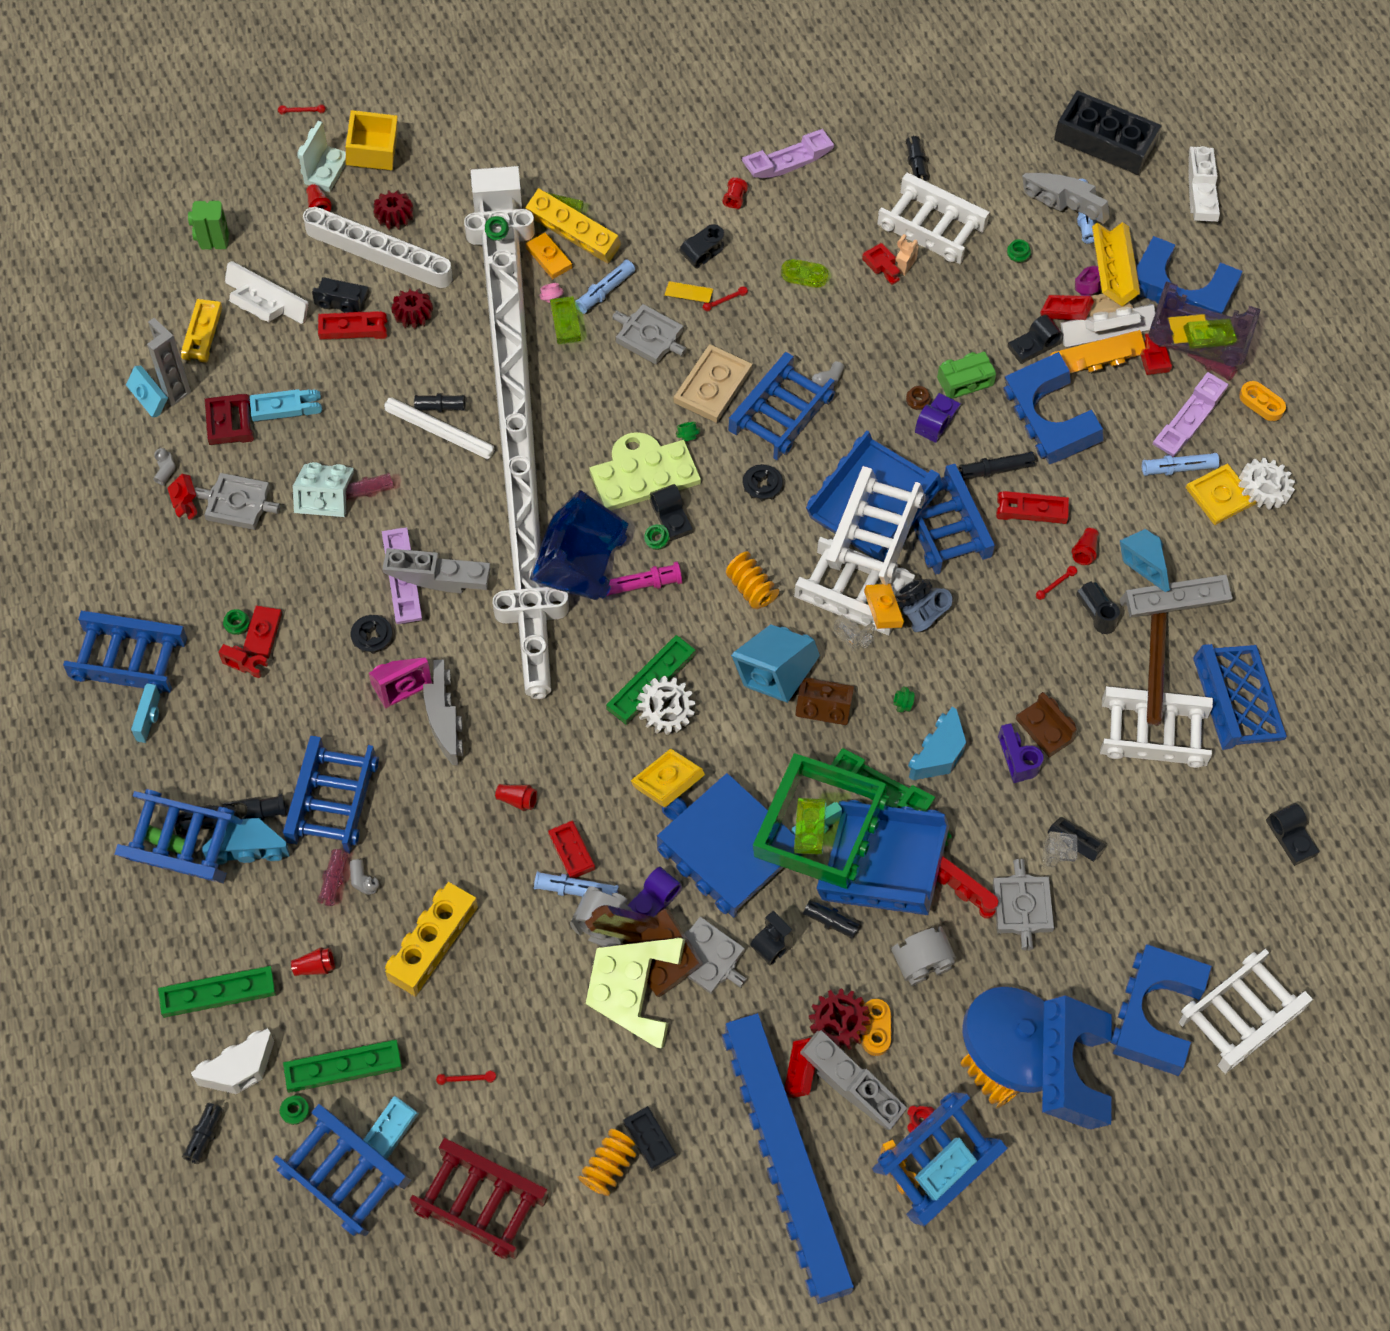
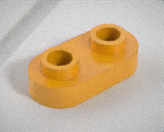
(1263, 401)
(879, 1026)

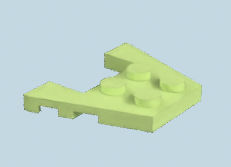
(621, 981)

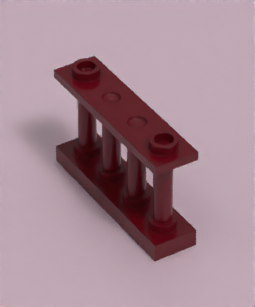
(480, 1168)

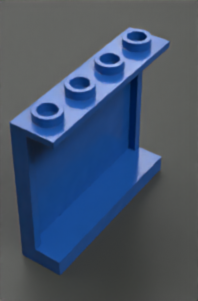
(890, 469)
(716, 841)
(900, 861)

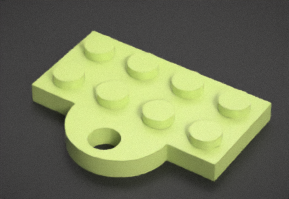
(643, 470)

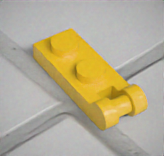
(201, 330)

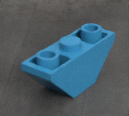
(940, 749)
(250, 842)

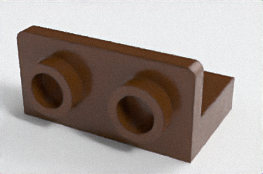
(824, 701)
(1047, 725)

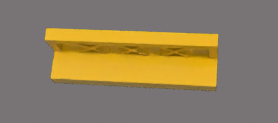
(1116, 263)

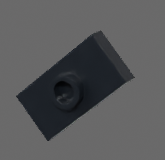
(1086, 843)
(649, 1138)

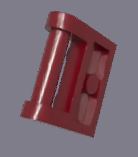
(220, 421)

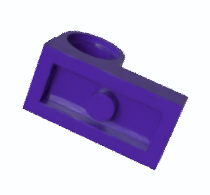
(936, 417)
(1016, 755)
(657, 894)

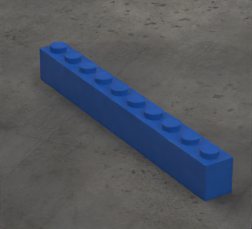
(788, 1160)

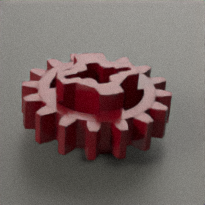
(852, 1015)

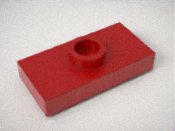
(1067, 307)
(262, 631)
(571, 850)
(799, 1072)

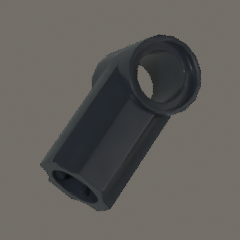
(1099, 607)

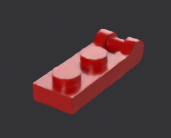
(352, 325)
(1032, 507)
(967, 888)

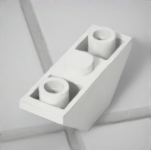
(237, 1065)

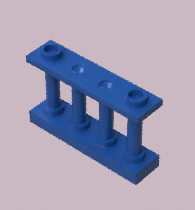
(769, 387)
(970, 522)
(119, 629)
(310, 777)
(184, 861)
(985, 1153)
(368, 1160)

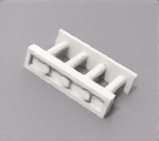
(942, 201)
(857, 508)
(834, 600)
(1173, 704)
(1252, 1038)

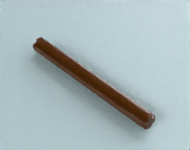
(1156, 669)

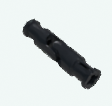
(256, 807)

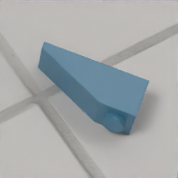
(1145, 555)

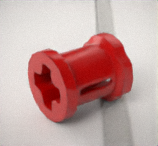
(735, 192)

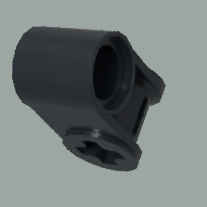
(703, 245)

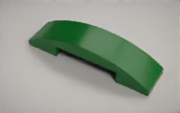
(899, 794)

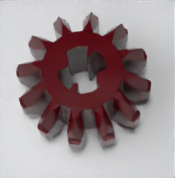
(393, 209)
(412, 308)

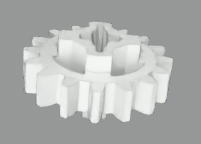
(1266, 483)
(655, 696)

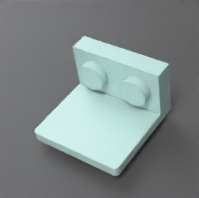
(320, 162)
(322, 489)

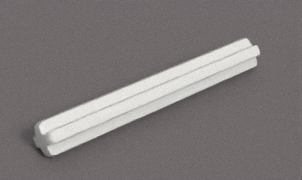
(439, 428)

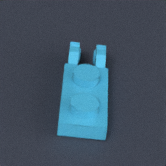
(284, 404)

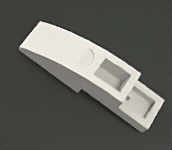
(1203, 184)

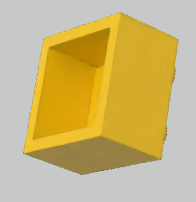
(371, 140)

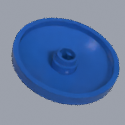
(1006, 1037)

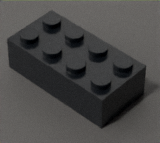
(1107, 132)

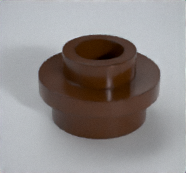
(921, 392)

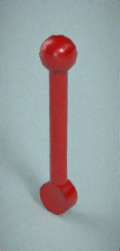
(320, 108)
(742, 291)
(1071, 571)
(490, 1077)

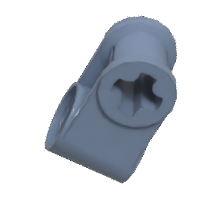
(926, 610)

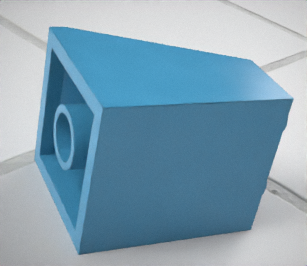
(776, 661)

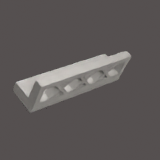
(168, 363)
(1179, 597)

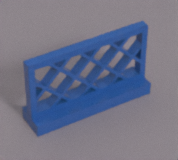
(1222, 712)

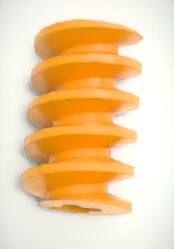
(750, 582)
(998, 1093)
(608, 1162)

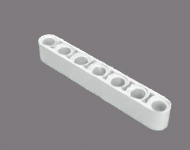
(378, 247)

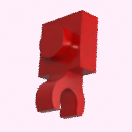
(882, 260)
(1155, 358)
(181, 496)
(238, 659)

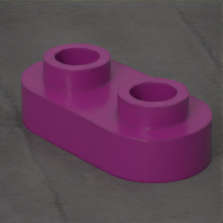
(1088, 281)

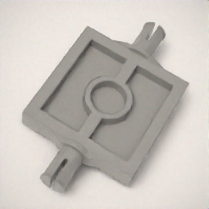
(649, 334)
(237, 501)
(1023, 904)
(718, 956)

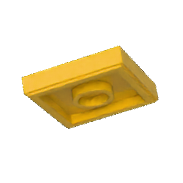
(1219, 494)
(667, 777)

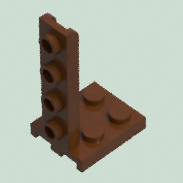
(643, 928)

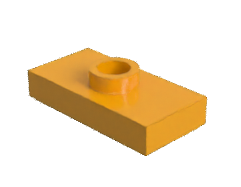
(548, 255)
(883, 606)

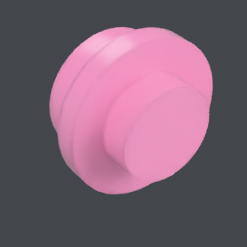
(550, 291)

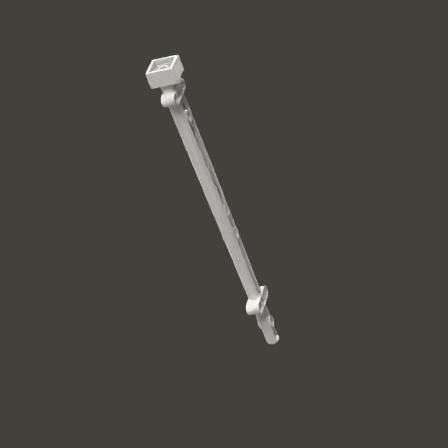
(499, 194)

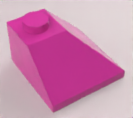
(399, 679)

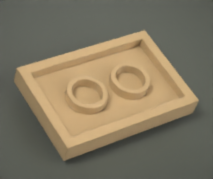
(713, 383)

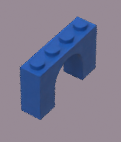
(1153, 277)
(1053, 439)
(1136, 1037)
(1063, 1091)

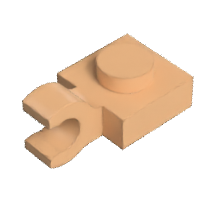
(907, 254)

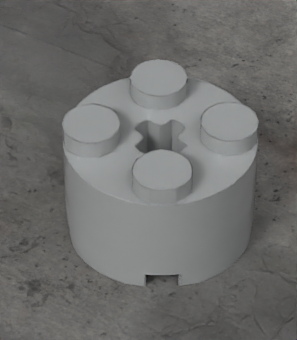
(590, 901)
(924, 954)

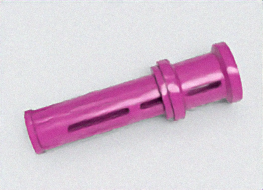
(655, 577)

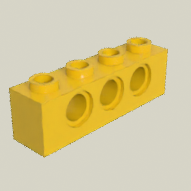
(573, 226)
(414, 976)

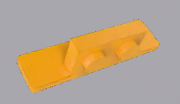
(1102, 352)

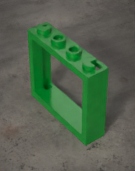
(834, 776)

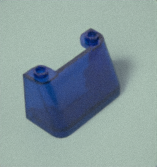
(579, 548)

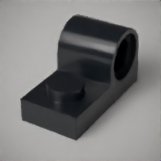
(1041, 337)
(669, 511)
(1289, 829)
(774, 939)

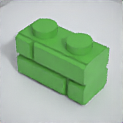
(209, 225)
(966, 375)

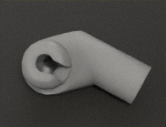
(834, 373)
(166, 465)
(359, 880)

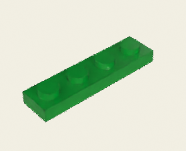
(664, 663)
(216, 991)
(342, 1066)

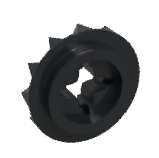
(760, 473)
(913, 592)
(368, 624)

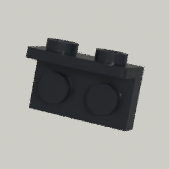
(340, 295)

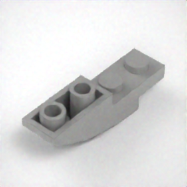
(1064, 191)
(430, 572)
(441, 713)
(852, 1082)

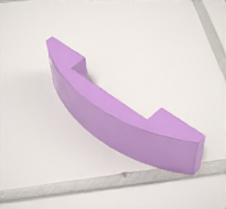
(788, 159)
(1191, 415)
(404, 594)

